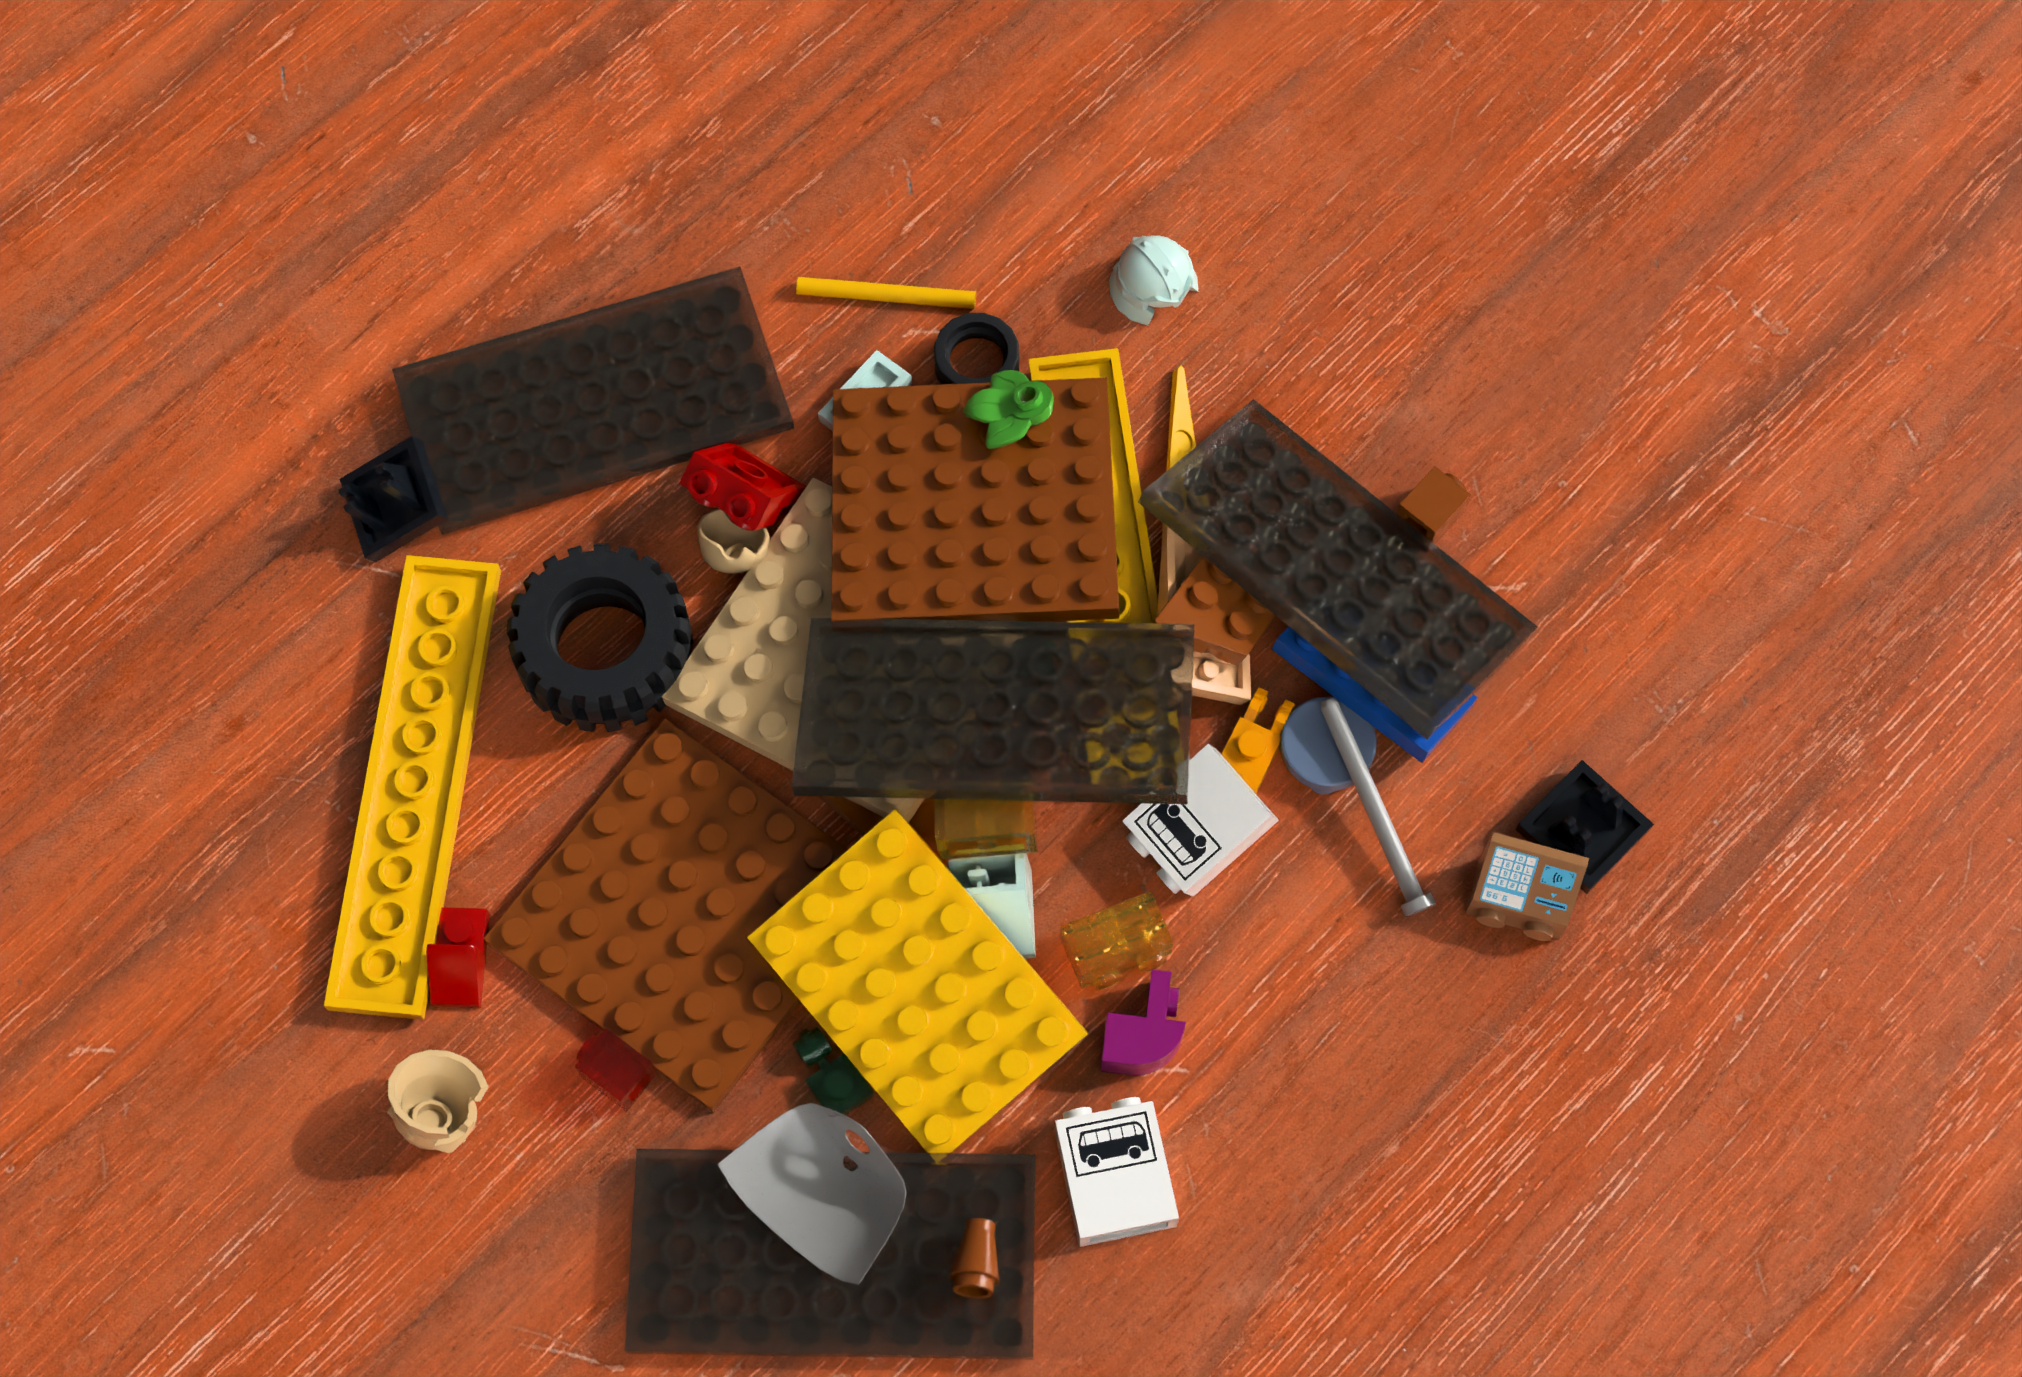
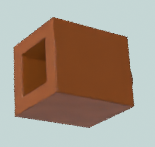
(1435, 504)

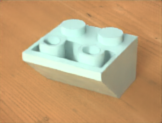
(1004, 892)

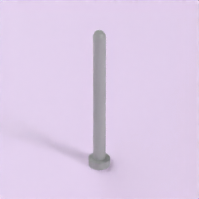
(1376, 810)

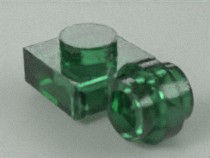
(837, 1083)

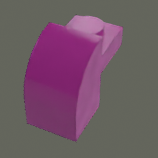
(1144, 1043)

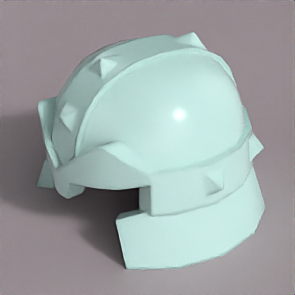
(1151, 274)

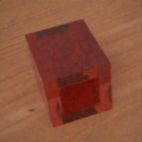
(614, 1068)

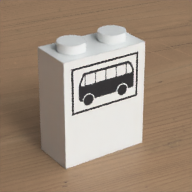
(1208, 833)
(1115, 1171)

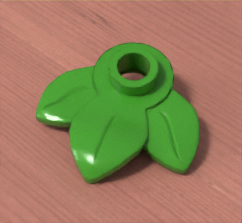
(1010, 407)

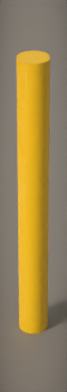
(886, 292)

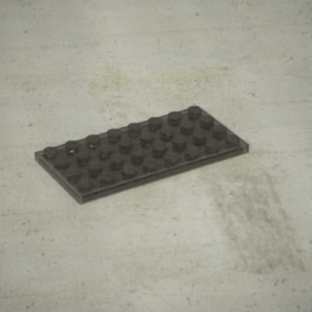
(593, 398)
(1339, 567)
(996, 711)
(725, 1284)

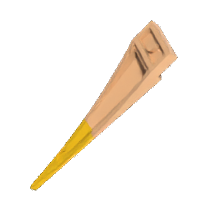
(1211, 676)

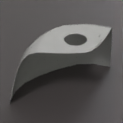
(801, 1190)

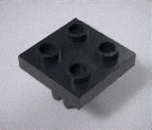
(393, 499)
(1587, 820)

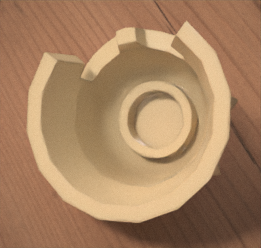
(435, 1099)

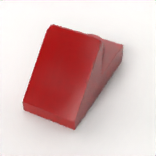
(458, 958)

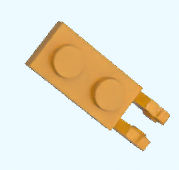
(1253, 746)

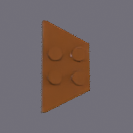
(1223, 613)

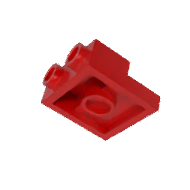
(740, 485)

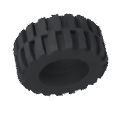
(587, 583)

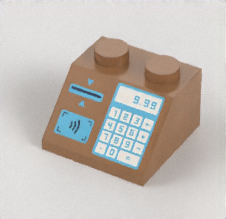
(1526, 887)

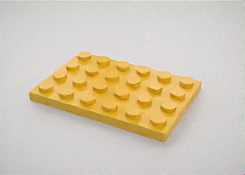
(917, 985)

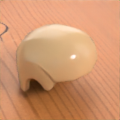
(729, 546)

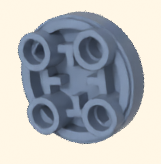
(1311, 749)

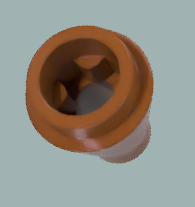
(976, 1261)

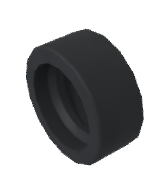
(971, 327)

